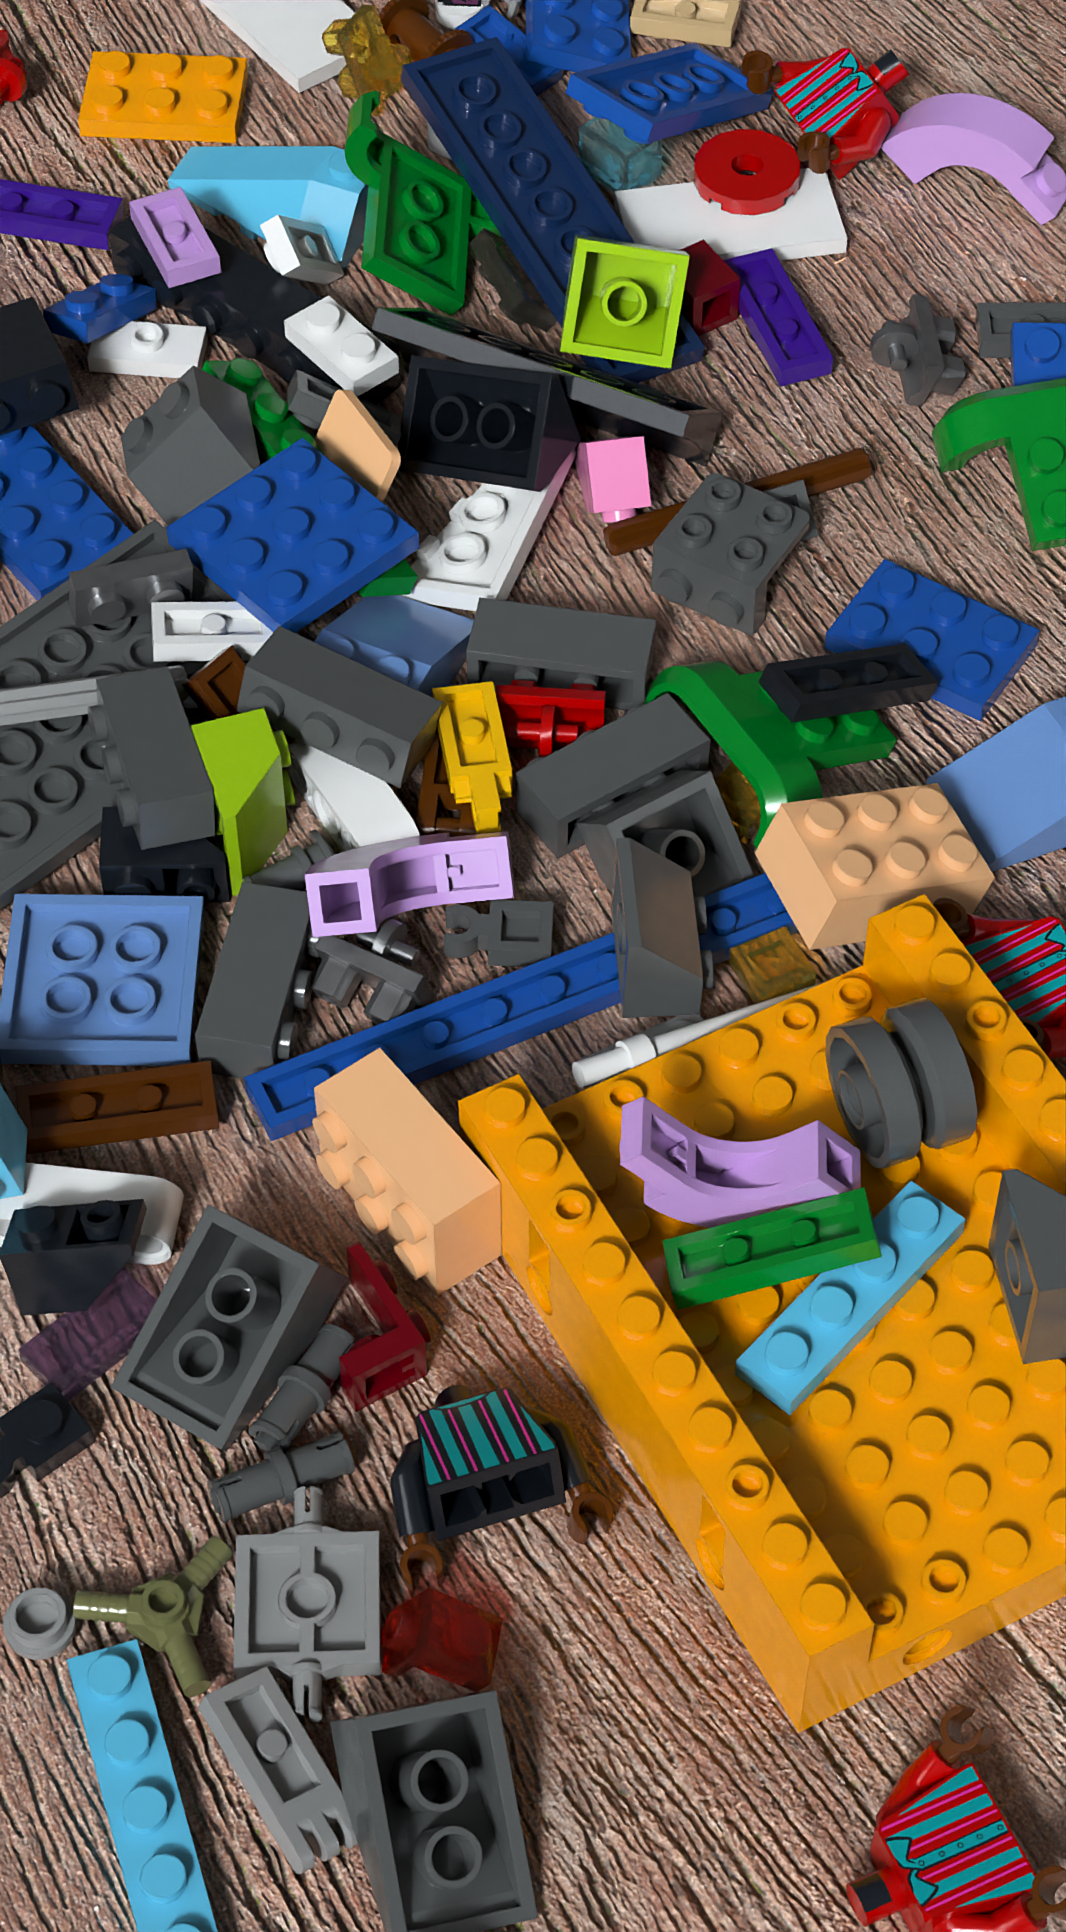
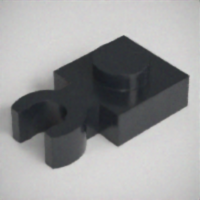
(40, 1436)

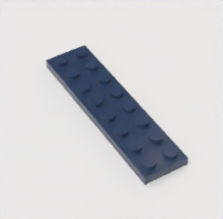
(524, 175)

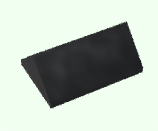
(485, 424)

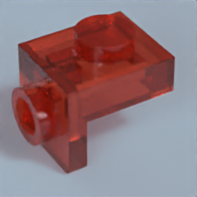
(442, 1639)

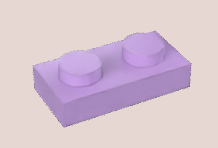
(175, 237)

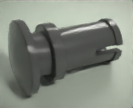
(291, 871)

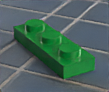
(771, 1248)

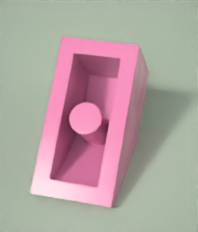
(613, 476)

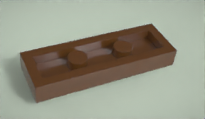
(118, 1107)

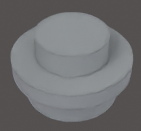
(39, 1624)

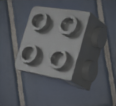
(725, 551)

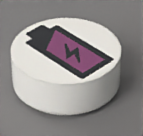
(455, 12)

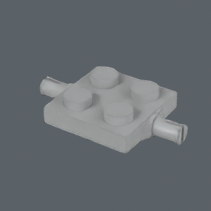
(308, 1604)

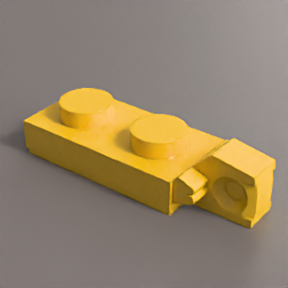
(475, 750)

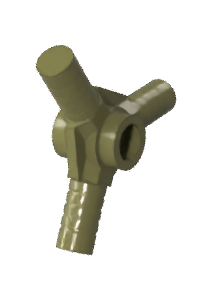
(165, 1612)

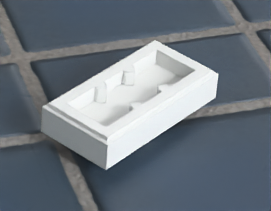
(149, 350)

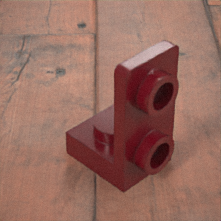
(384, 1362)

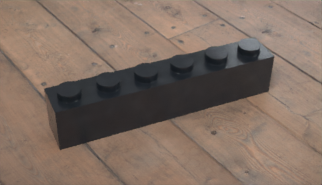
(238, 305)

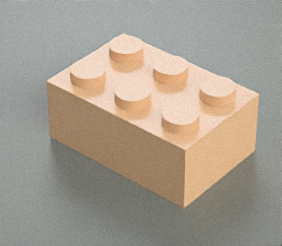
(865, 854)
(407, 1172)

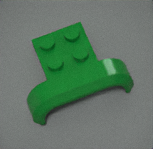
(414, 213)
(1033, 430)
(760, 739)

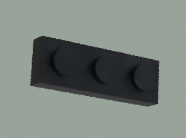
(847, 682)

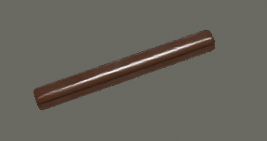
(818, 478)

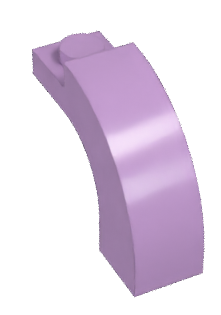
(984, 136)
(379, 880)
(727, 1181)

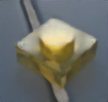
(740, 802)
(771, 966)

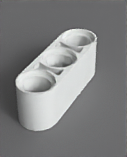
(348, 801)
(70, 1186)

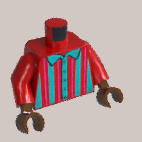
(833, 103)
(1023, 963)
(949, 1851)

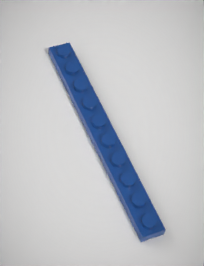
(499, 1011)

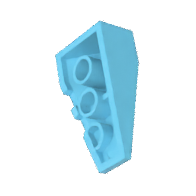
(271, 181)

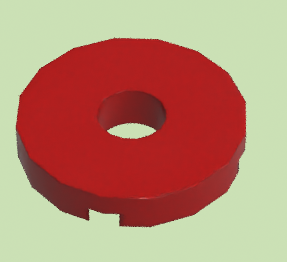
(750, 150)

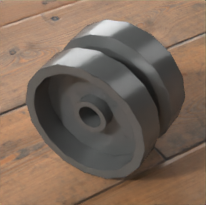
(901, 1082)

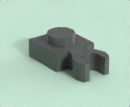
(512, 932)

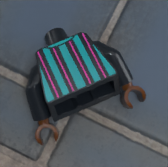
(484, 1465)

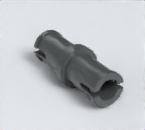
(302, 1390)
(280, 1476)

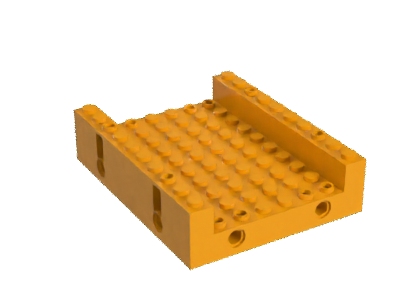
(931, 1464)

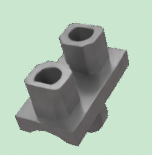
(920, 352)
(346, 965)

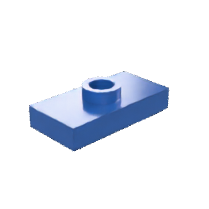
(491, 24)

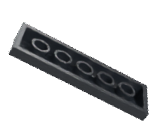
(592, 394)

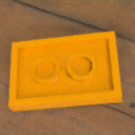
(163, 97)

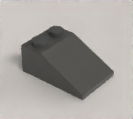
(226, 1328)
(436, 1814)

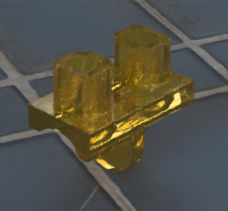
(368, 54)

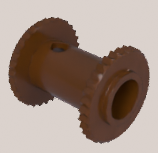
(408, 25)

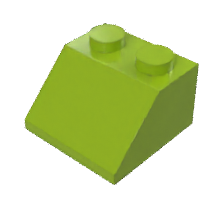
(623, 301)
(248, 788)

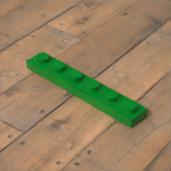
(276, 430)

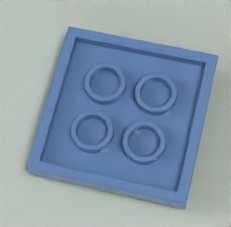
(101, 980)

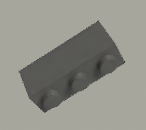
(562, 649)
(340, 706)
(152, 758)
(606, 768)
(258, 983)

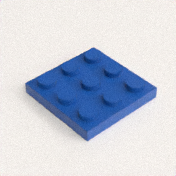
(293, 538)

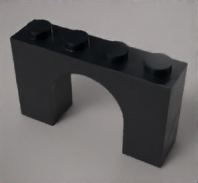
(32, 369)

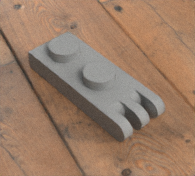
(279, 1768)

